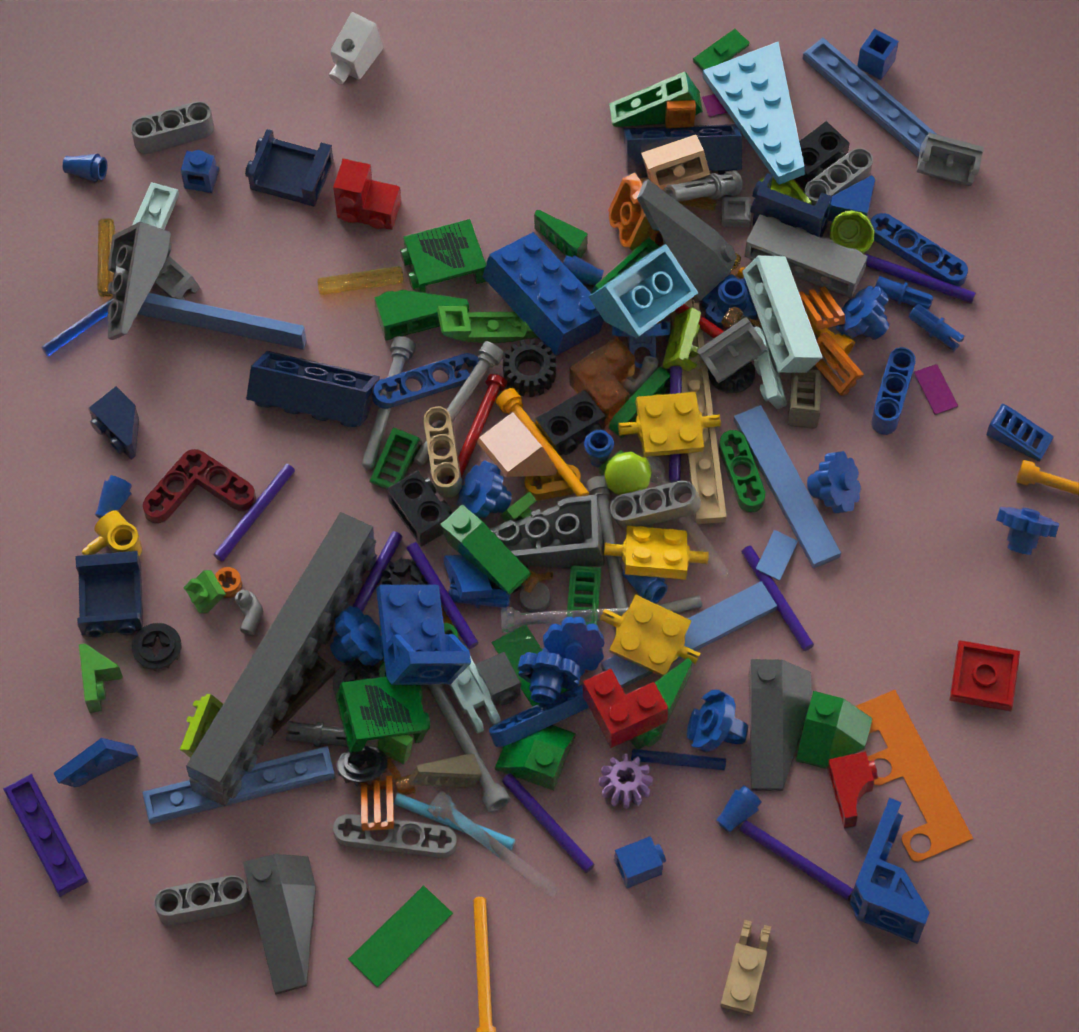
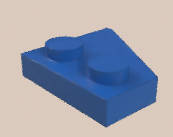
(95, 761)

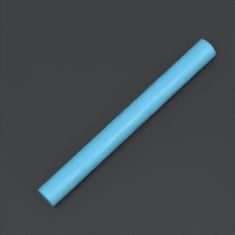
(421, 809)

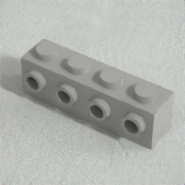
(808, 256)

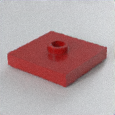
(984, 675)

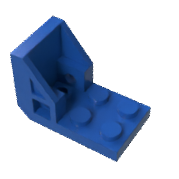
(415, 637)
(890, 902)

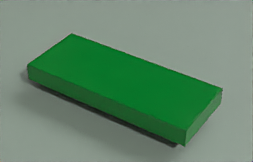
(721, 50)

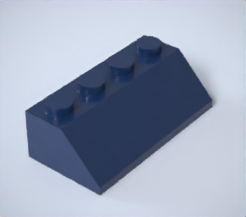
(720, 144)
(311, 388)

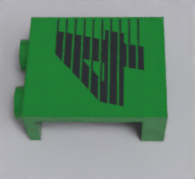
(443, 255)
(380, 710)

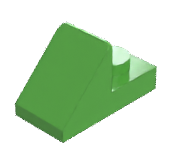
(95, 671)

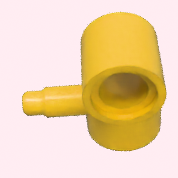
(112, 530)

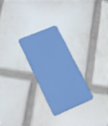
(776, 555)

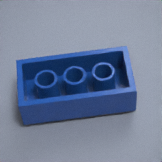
(543, 293)

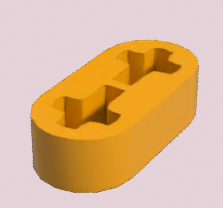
(552, 486)

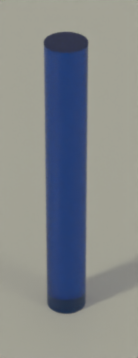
(76, 329)
(679, 759)

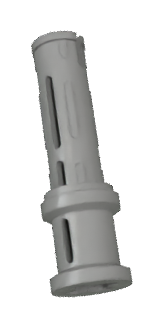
(712, 186)

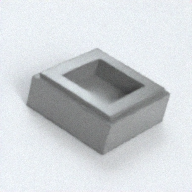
(736, 212)

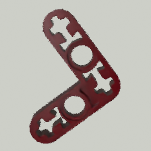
(198, 476)

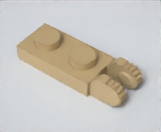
(745, 972)

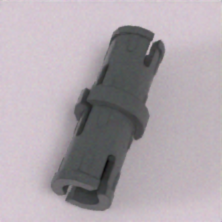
(316, 734)

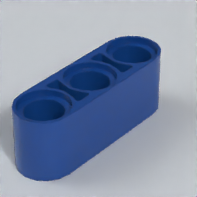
(896, 379)

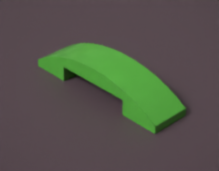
(482, 326)

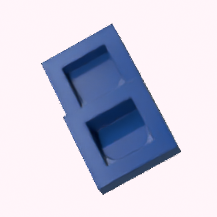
(468, 579)

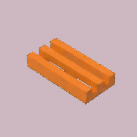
(827, 307)
(848, 365)
(377, 786)

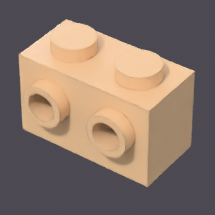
(676, 162)

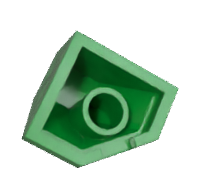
(832, 730)
(538, 756)

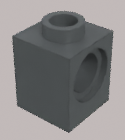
(500, 679)

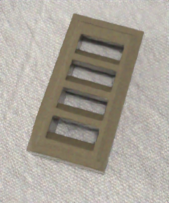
(805, 414)
(450, 772)

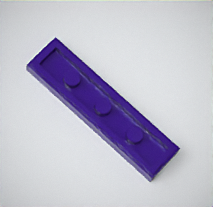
(45, 835)

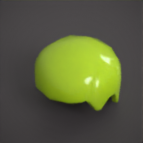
(852, 230)
(627, 473)

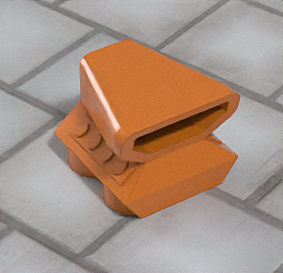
(629, 216)

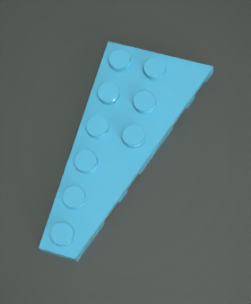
(759, 103)

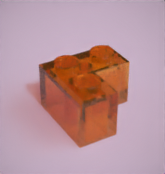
(602, 374)

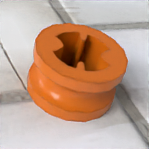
(229, 572)

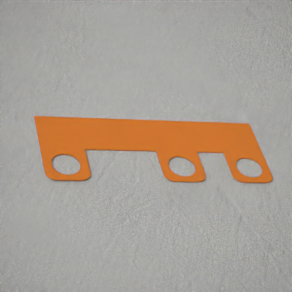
(912, 761)

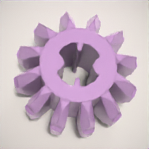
(632, 789)

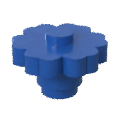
(728, 294)
(865, 314)
(836, 482)
(484, 491)
(1025, 528)
(357, 638)
(576, 642)
(548, 675)

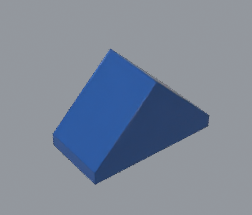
(853, 198)

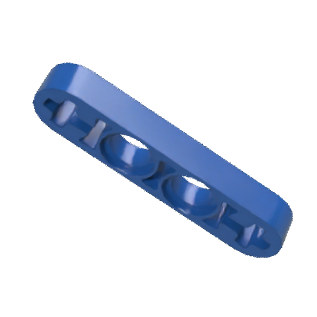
(921, 246)
(425, 377)
(538, 717)

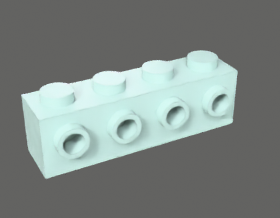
(782, 314)

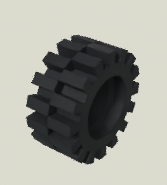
(529, 353)

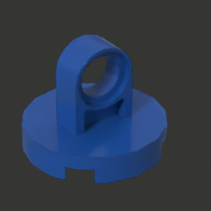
(647, 339)
(715, 723)

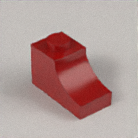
(850, 780)

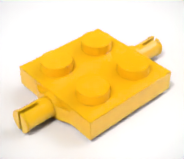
(669, 424)
(656, 552)
(650, 636)

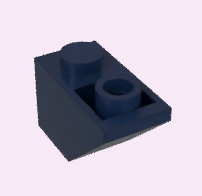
(118, 419)

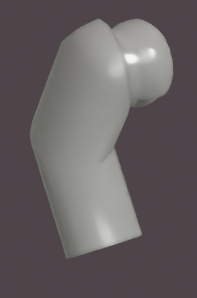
(648, 368)
(251, 609)

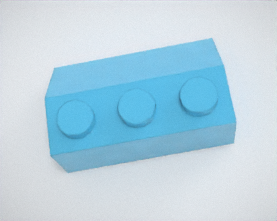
(644, 293)

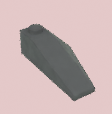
(693, 243)
(136, 262)
(557, 536)
(777, 714)
(283, 905)

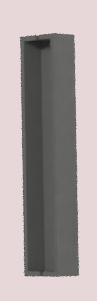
(281, 660)

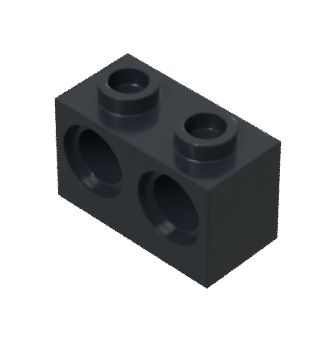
(816, 155)
(565, 419)
(415, 510)

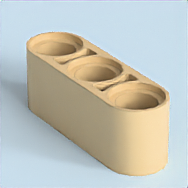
(442, 438)

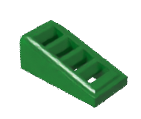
(561, 234)
(402, 437)
(584, 579)

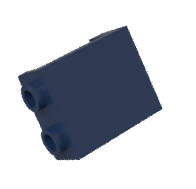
(289, 169)
(790, 210)
(109, 593)

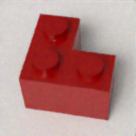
(363, 199)
(622, 714)

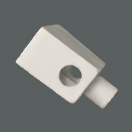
(355, 48)

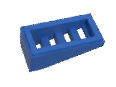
(1024, 425)

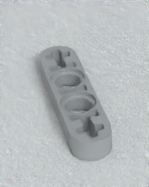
(394, 841)

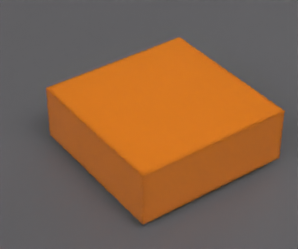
(680, 114)

